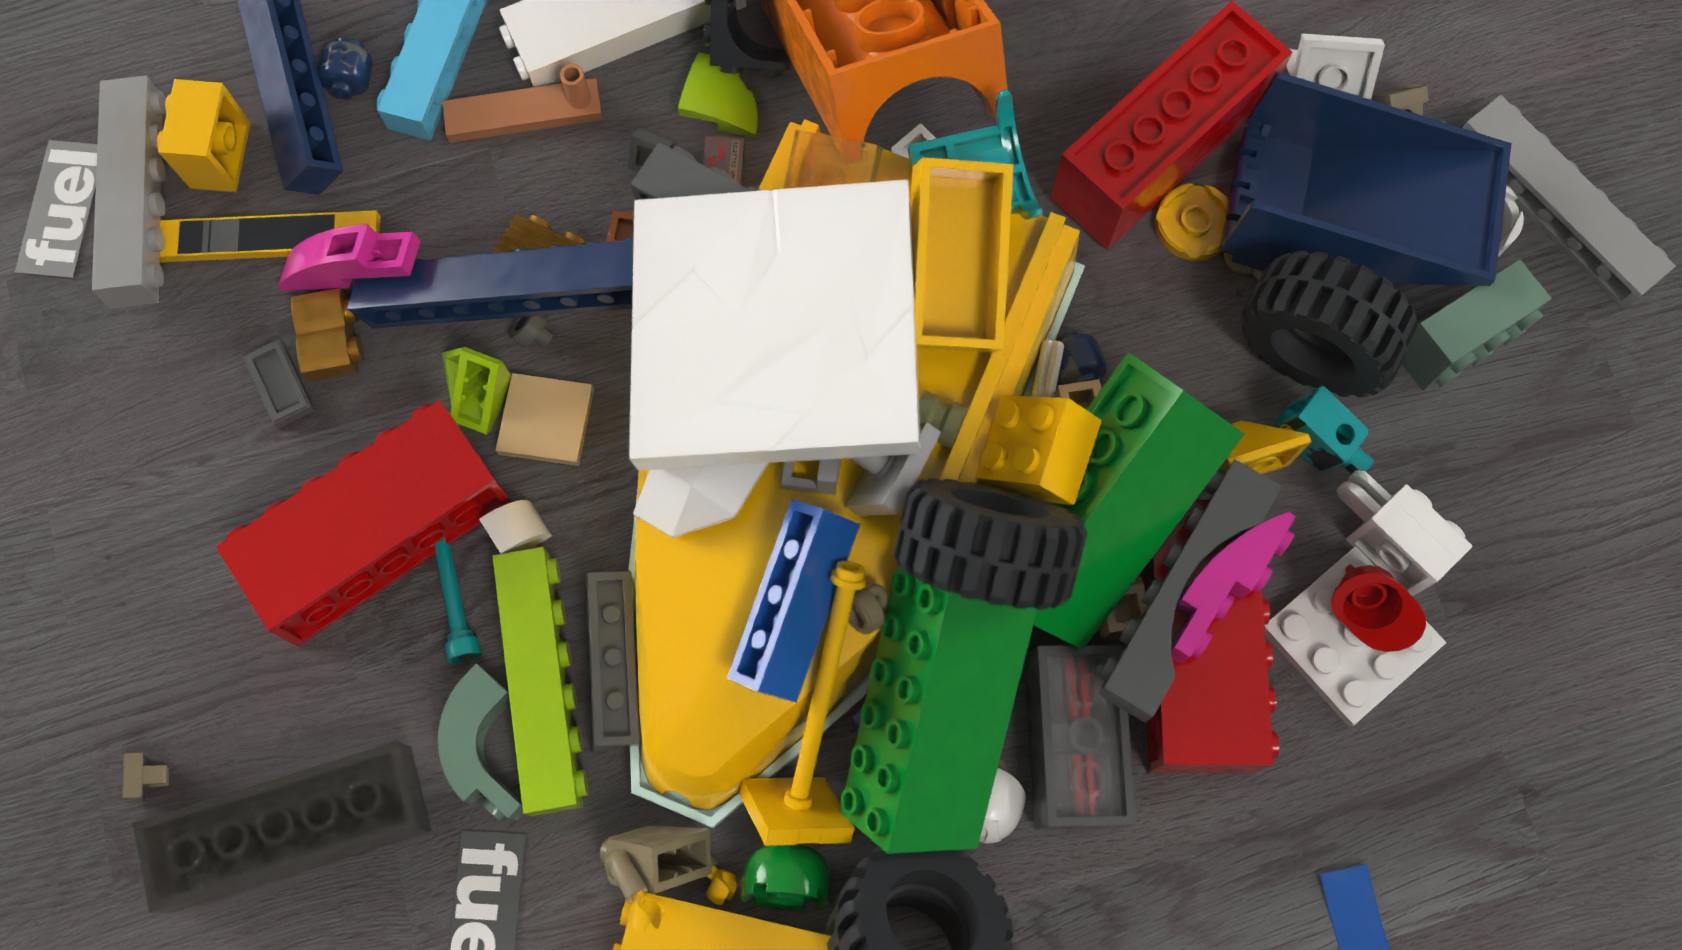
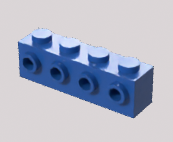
(798, 596)

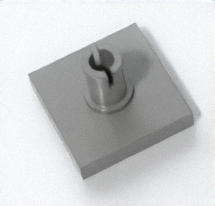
(887, 478)

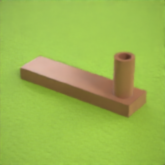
(525, 109)

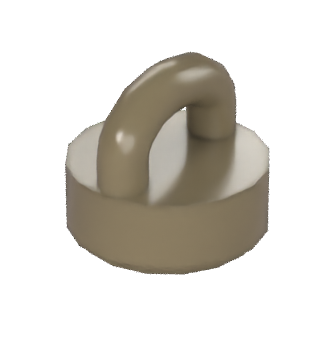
(868, 611)

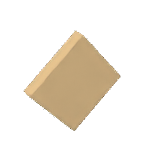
(545, 419)

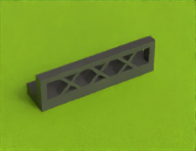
(611, 660)

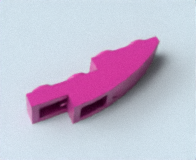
(346, 254)
(1234, 571)

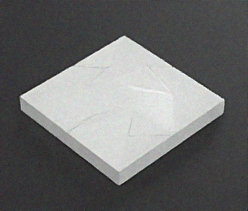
(774, 327)

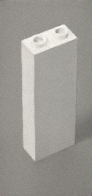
(591, 31)

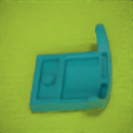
(989, 145)

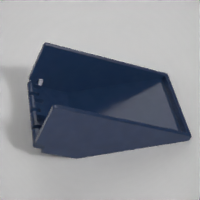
(1365, 186)

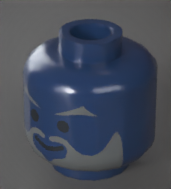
(345, 68)
(1080, 359)

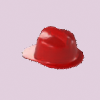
(1378, 609)

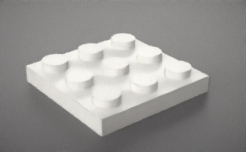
(1332, 658)

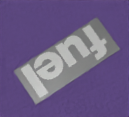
(59, 210)

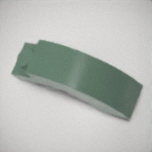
(462, 742)

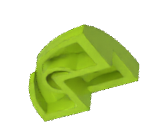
(718, 99)

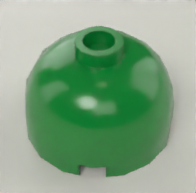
(787, 878)

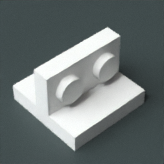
(1338, 62)

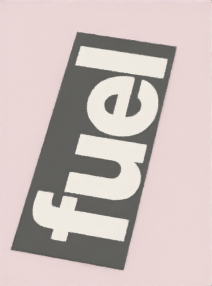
(487, 891)

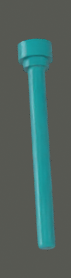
(460, 638)

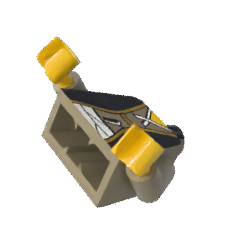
(658, 860)

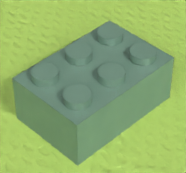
(1475, 326)

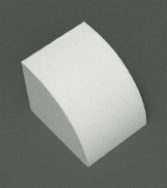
(515, 527)

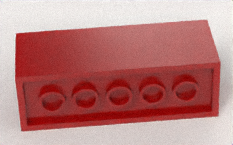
(1167, 125)
(361, 524)
(1222, 701)

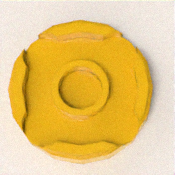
(1192, 221)

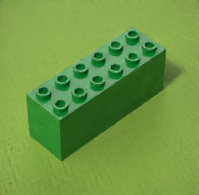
(1140, 480)
(934, 718)

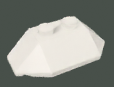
(695, 497)

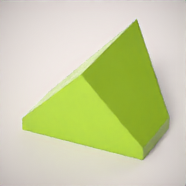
(475, 387)

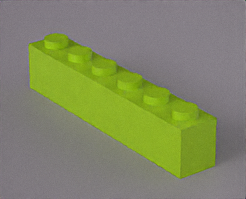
(538, 682)

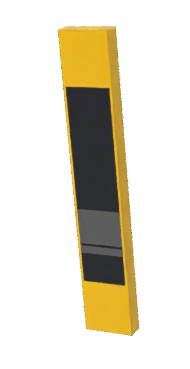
(251, 235)

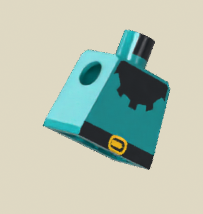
(1332, 430)

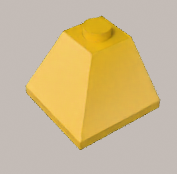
(1266, 447)

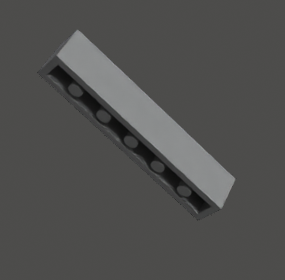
(128, 193)
(1573, 209)

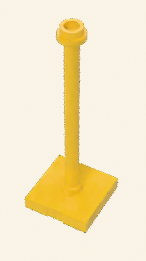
(805, 806)

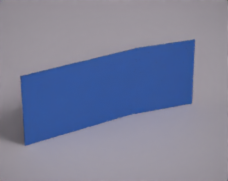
(1354, 909)

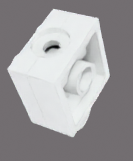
(1402, 532)

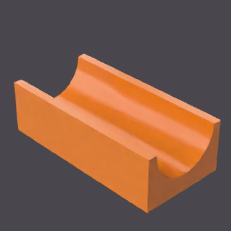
(867, 50)

